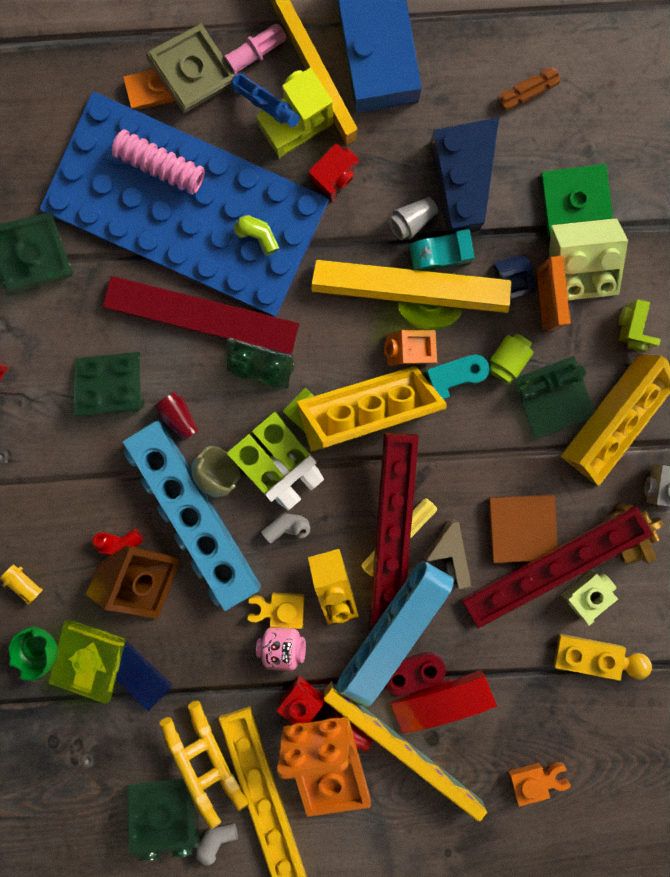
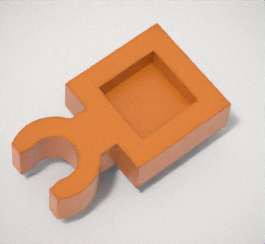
(532, 783)

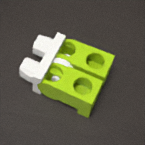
(283, 468)

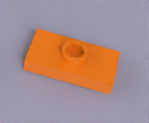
(146, 90)

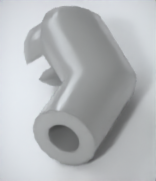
(287, 524)
(212, 840)

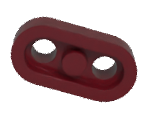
(413, 671)

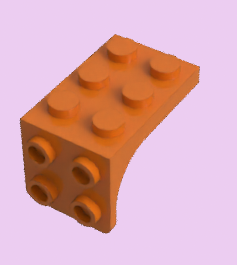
(324, 765)

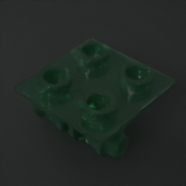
(259, 363)
(108, 384)
(555, 396)

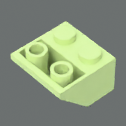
(591, 256)

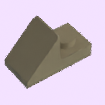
(450, 544)

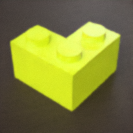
(312, 105)

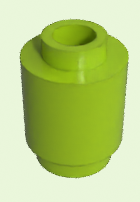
(510, 358)

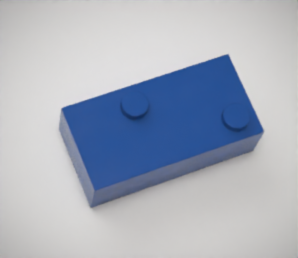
(379, 53)

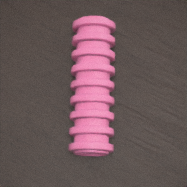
(157, 161)

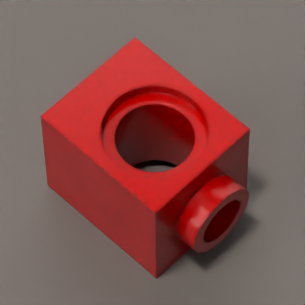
(300, 702)

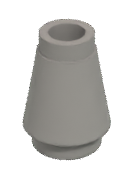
(411, 218)

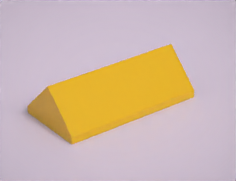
(367, 407)
(620, 418)

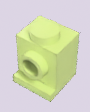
(579, 596)

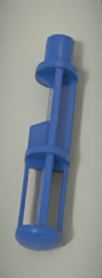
(265, 100)

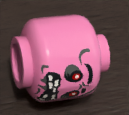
(281, 649)

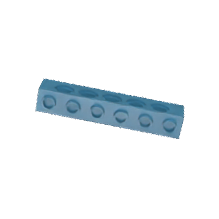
(222, 592)

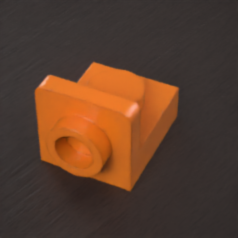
(411, 347)

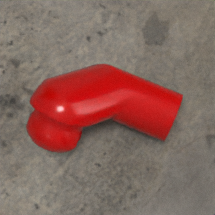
(109, 543)

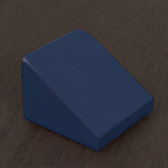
(519, 271)

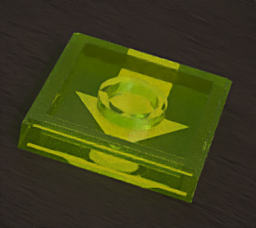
(87, 661)

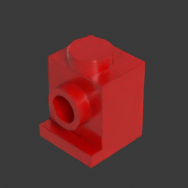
(333, 171)

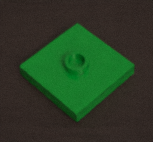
(576, 195)

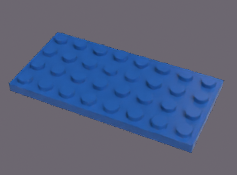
(182, 229)

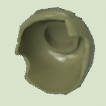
(215, 472)

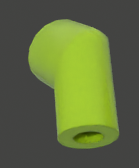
(258, 229)

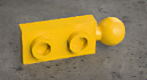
(599, 658)

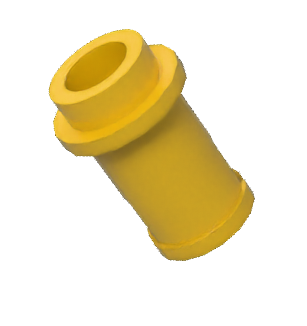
(20, 584)

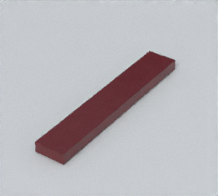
(201, 315)
(393, 519)
(557, 566)

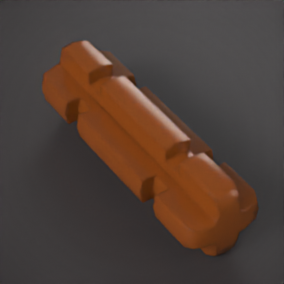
(529, 88)

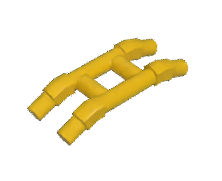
(219, 773)

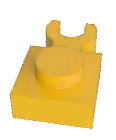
(284, 610)

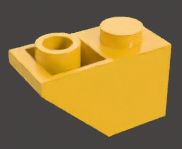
(333, 587)

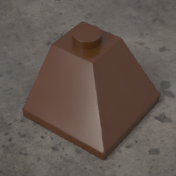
(133, 581)

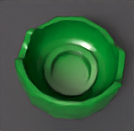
(32, 653)

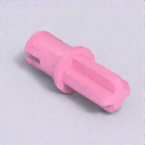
(255, 48)

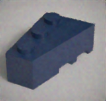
(463, 172)

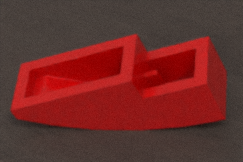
(444, 703)

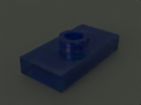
(141, 678)

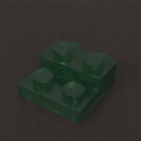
(31, 254)
(162, 819)

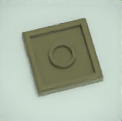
(191, 68)

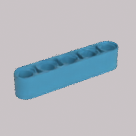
(395, 634)

